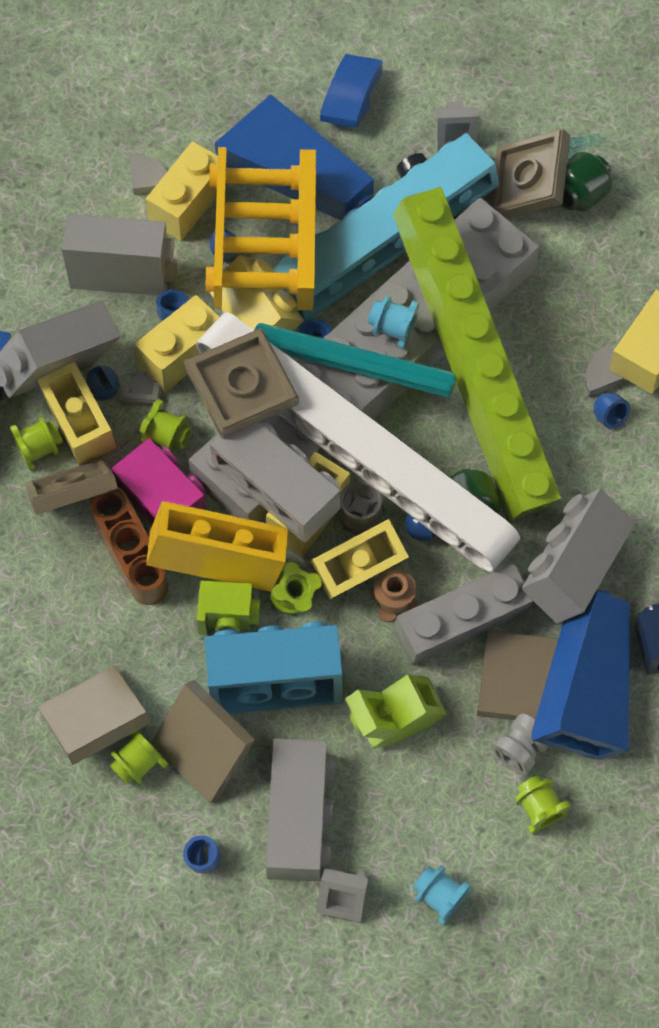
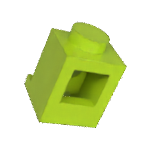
(227, 606)

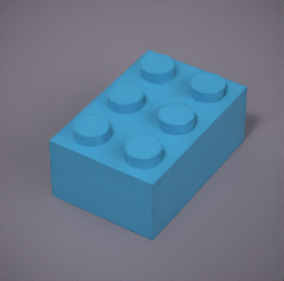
(275, 668)

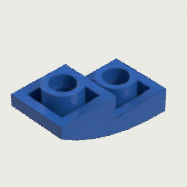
(350, 91)

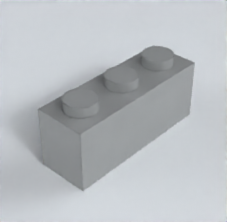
(278, 478)
(577, 555)
(462, 614)
(299, 810)

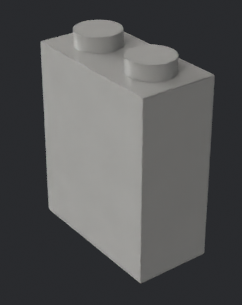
(118, 255)
(54, 343)

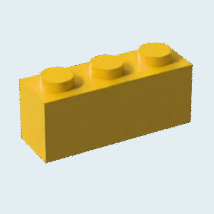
(216, 546)

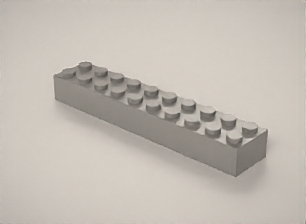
(501, 262)

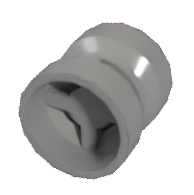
(360, 498)
(517, 747)

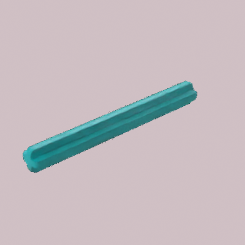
(360, 360)

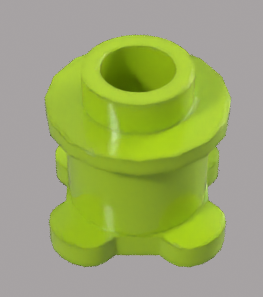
(165, 428)
(37, 441)
(303, 584)
(136, 759)
(541, 803)

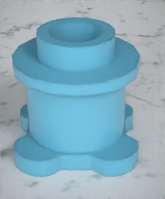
(393, 319)
(440, 892)

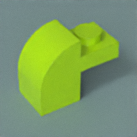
(395, 712)

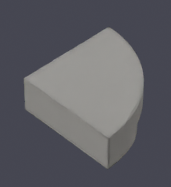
(145, 173)
(598, 372)
(140, 391)

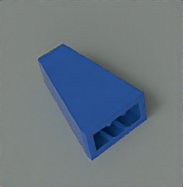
(273, 139)
(588, 682)

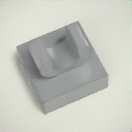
(455, 122)
(342, 894)

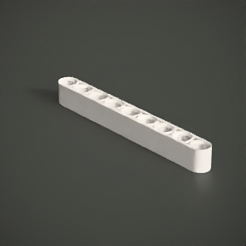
(384, 460)

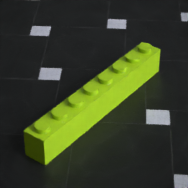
(475, 354)

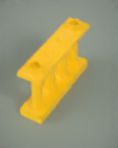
(298, 246)

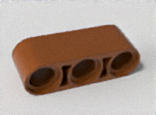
(122, 528)

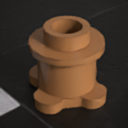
(392, 603)

